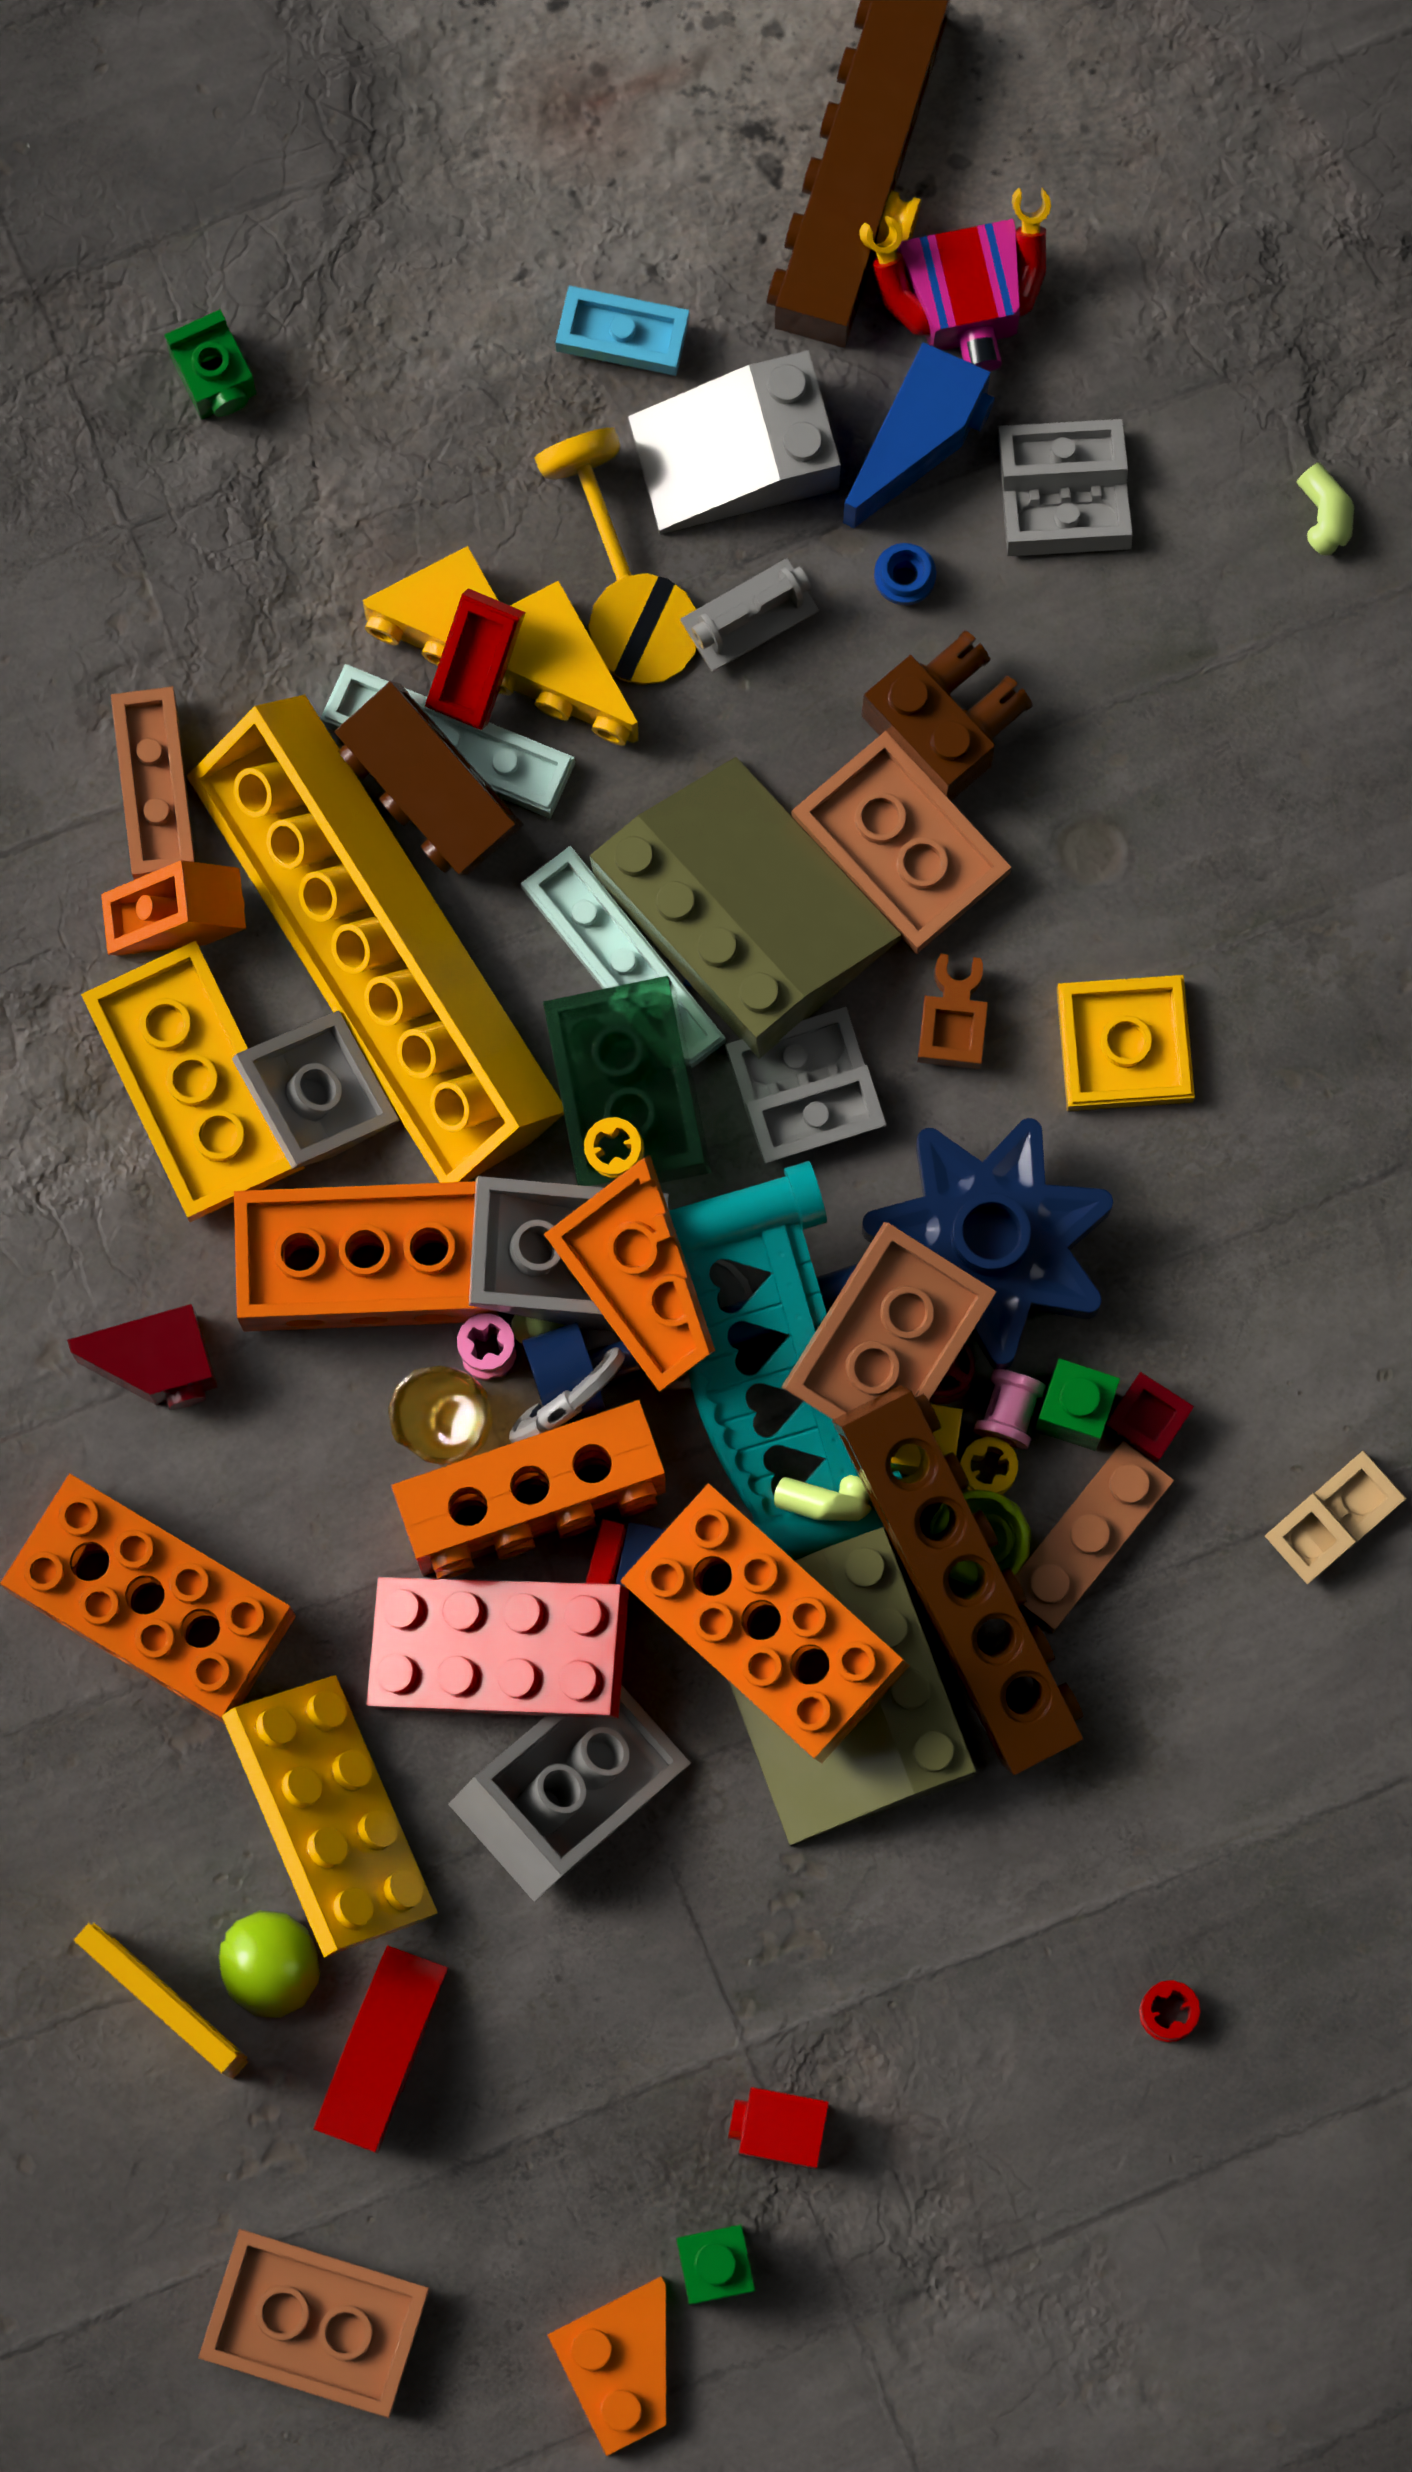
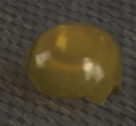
(440, 1414)

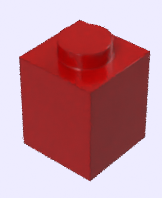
(779, 2127)

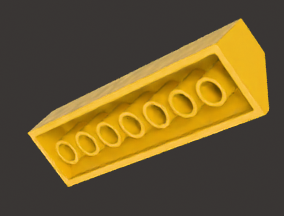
(375, 940)

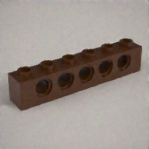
(1017, 1734)

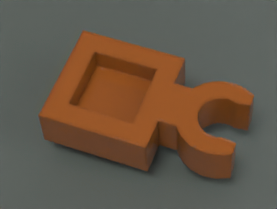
(953, 1023)

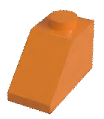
(174, 908)

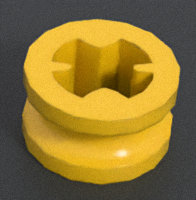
(903, 212)
(611, 1128)
(977, 1451)

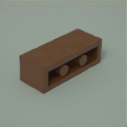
(426, 780)

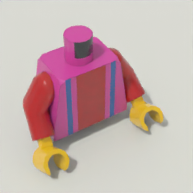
(964, 282)

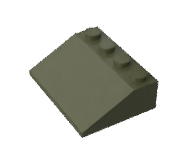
(743, 903)
(901, 1746)

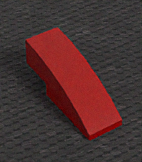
(381, 2049)

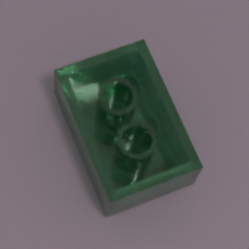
(630, 1060)

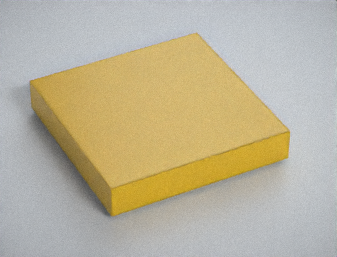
(1125, 1043)

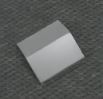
(315, 1090)

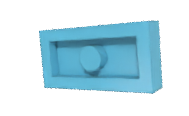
(622, 330)

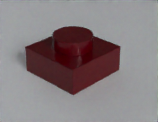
(1148, 1417)

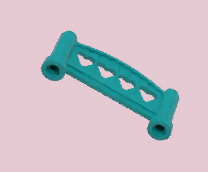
(765, 1231)

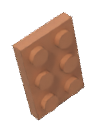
(901, 841)
(889, 1327)
(314, 2323)

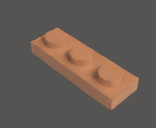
(152, 779)
(1090, 1535)

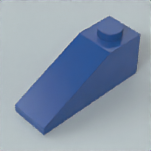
(923, 428)

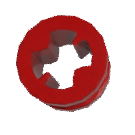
(1177, 2029)

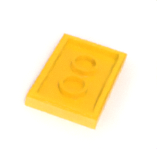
(161, 2000)

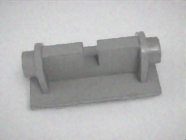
(750, 614)

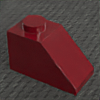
(152, 1357)

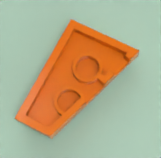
(636, 1273)

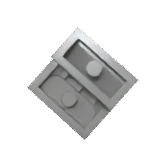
(1065, 487)
(807, 1087)

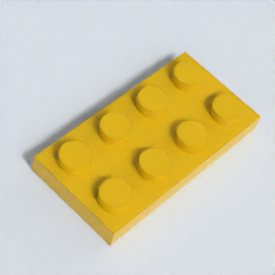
(175, 1059)
(329, 1815)

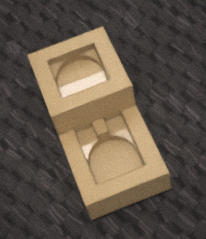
(1335, 1517)

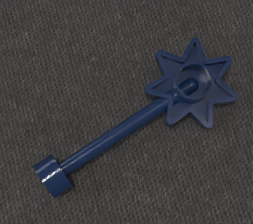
(979, 1215)

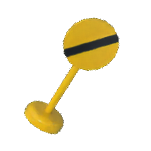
(640, 614)

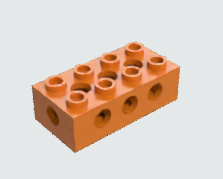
(336, 1225)
(552, 1460)
(141, 1556)
(719, 1625)

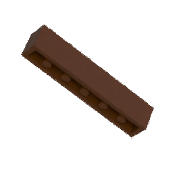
(858, 167)

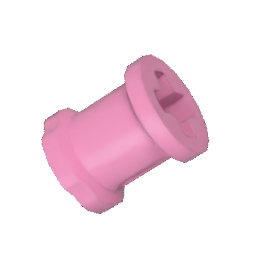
(483, 1327)
(1010, 1408)

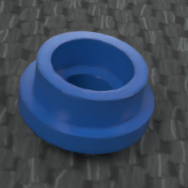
(905, 556)

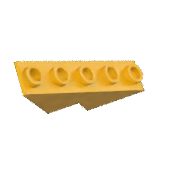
(551, 655)

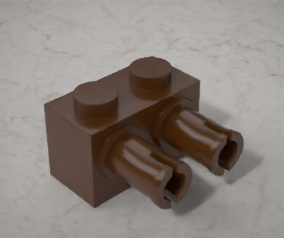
(928, 724)

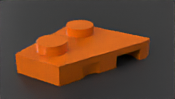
(619, 2365)

